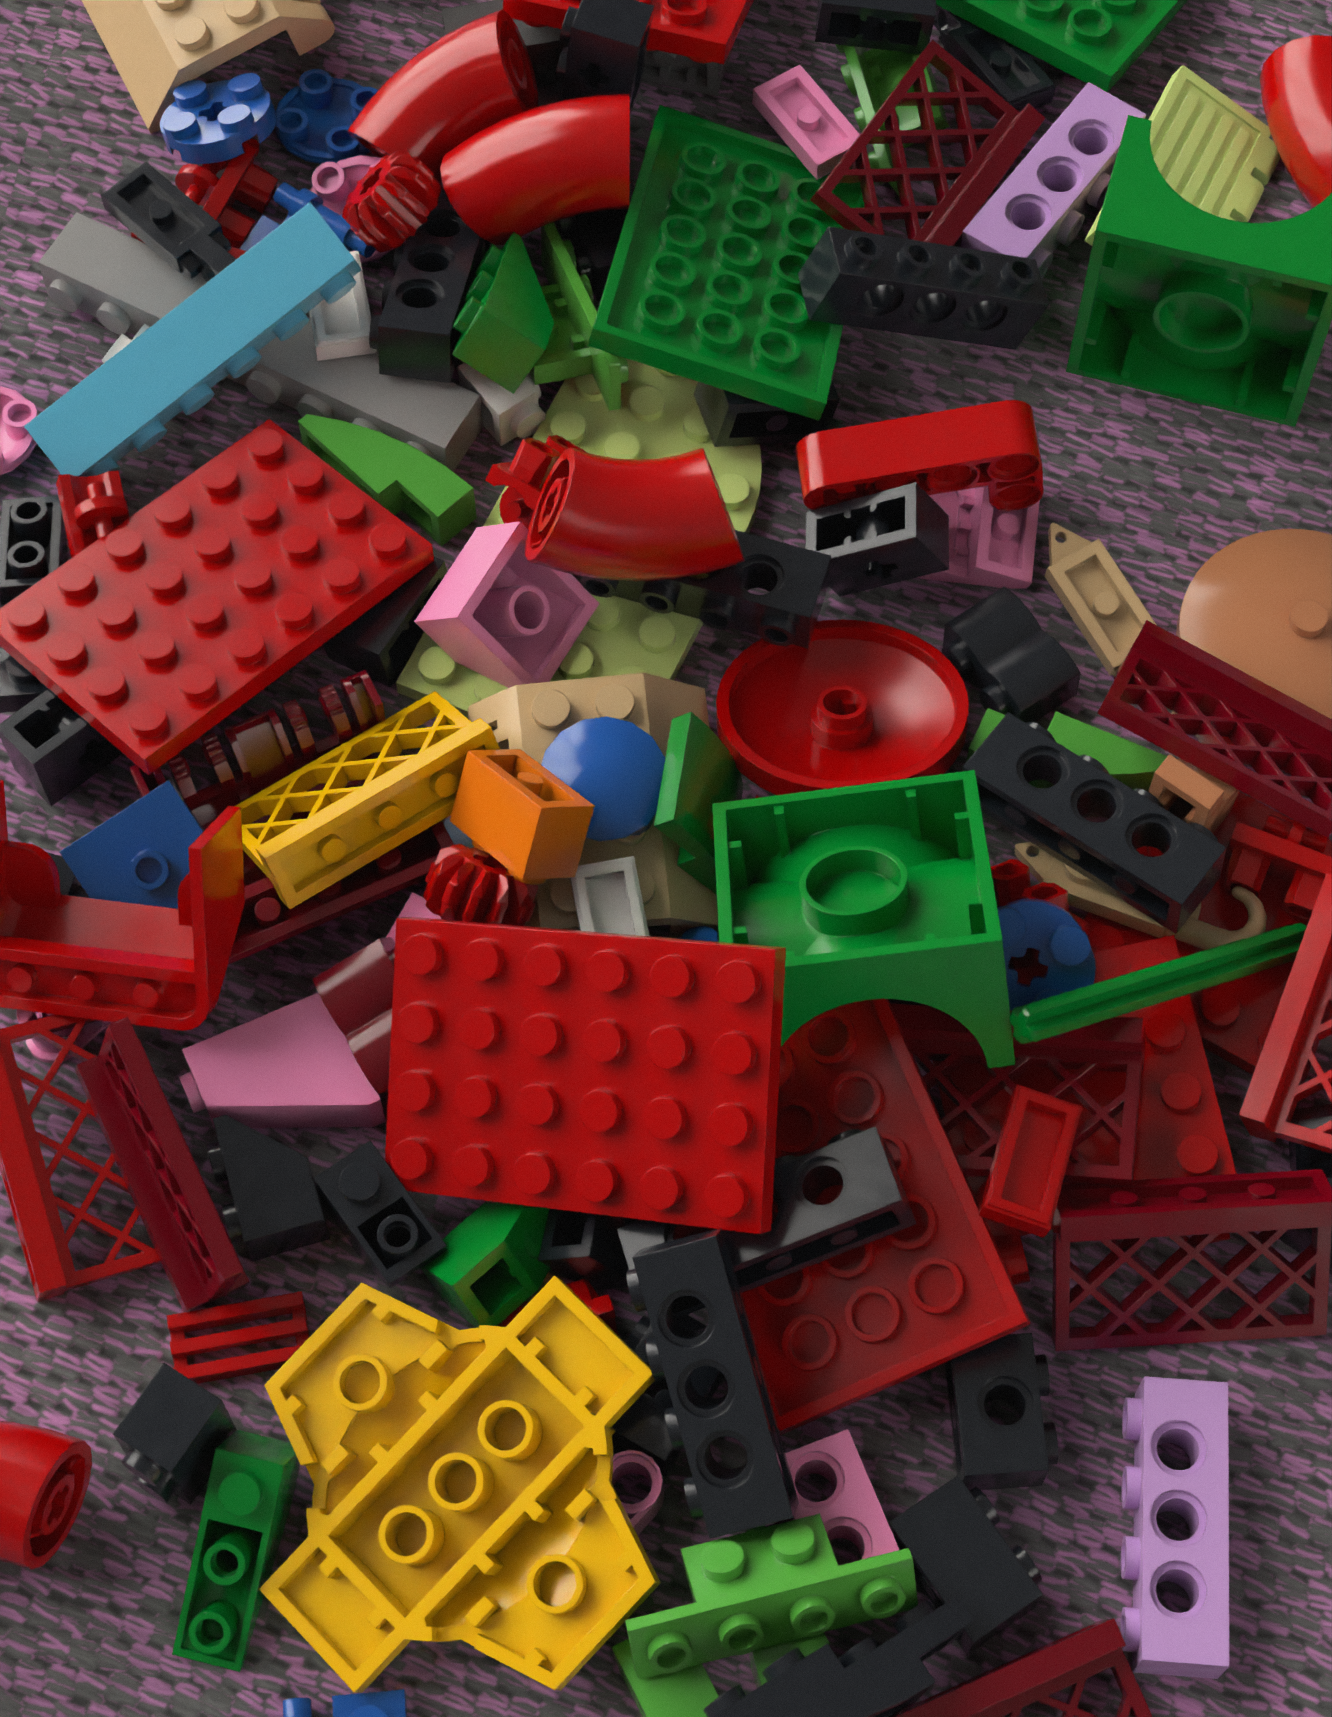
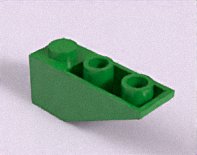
(504, 317)
(491, 1262)
(235, 1547)

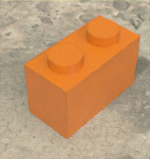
(521, 815)

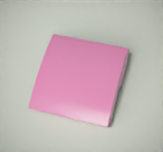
(987, 543)

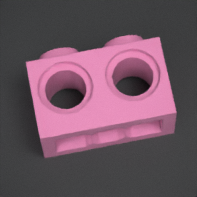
(853, 1508)

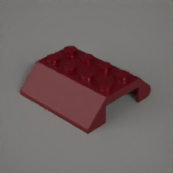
(262, 760)

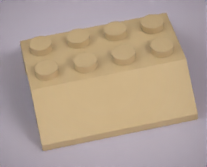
(178, 40)
(531, 719)

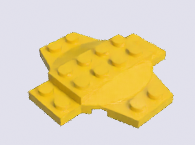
(460, 1486)

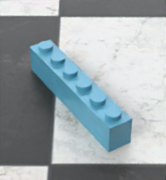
(196, 347)

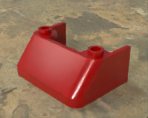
(114, 955)

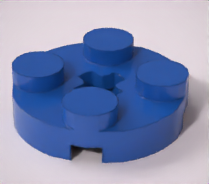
(217, 117)
(1060, 945)

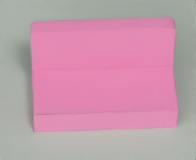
(805, 120)

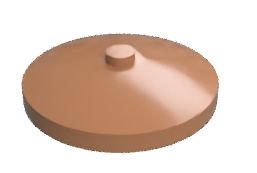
(1268, 611)

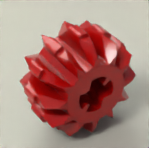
(392, 201)
(476, 888)

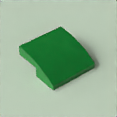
(694, 777)

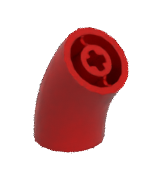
(450, 92)
(1299, 112)
(542, 167)
(632, 518)
(40, 1491)

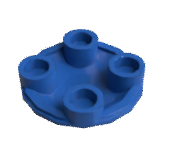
(318, 114)
(613, 769)

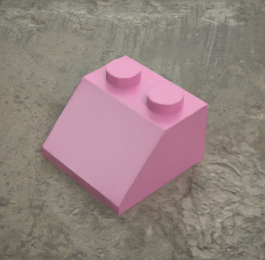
(506, 612)

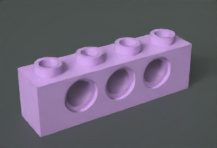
(1055, 182)
(1197, 1420)

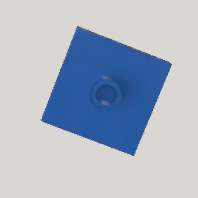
(138, 852)

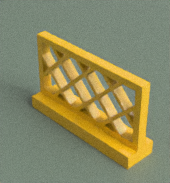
(366, 821)

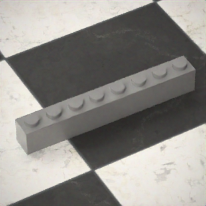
(132, 285)

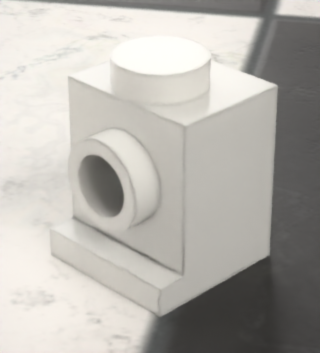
(503, 412)

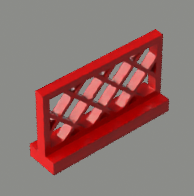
(1294, 1039)
(28, 1180)

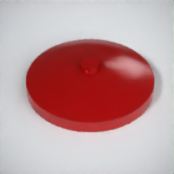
(844, 711)

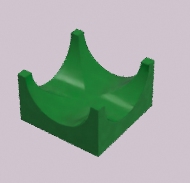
(1200, 299)
(872, 899)

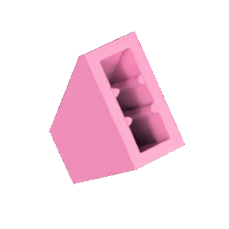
(282, 1073)

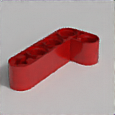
(937, 450)

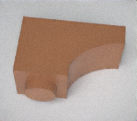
(1192, 793)

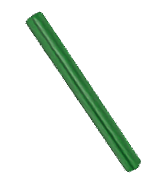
(1155, 984)

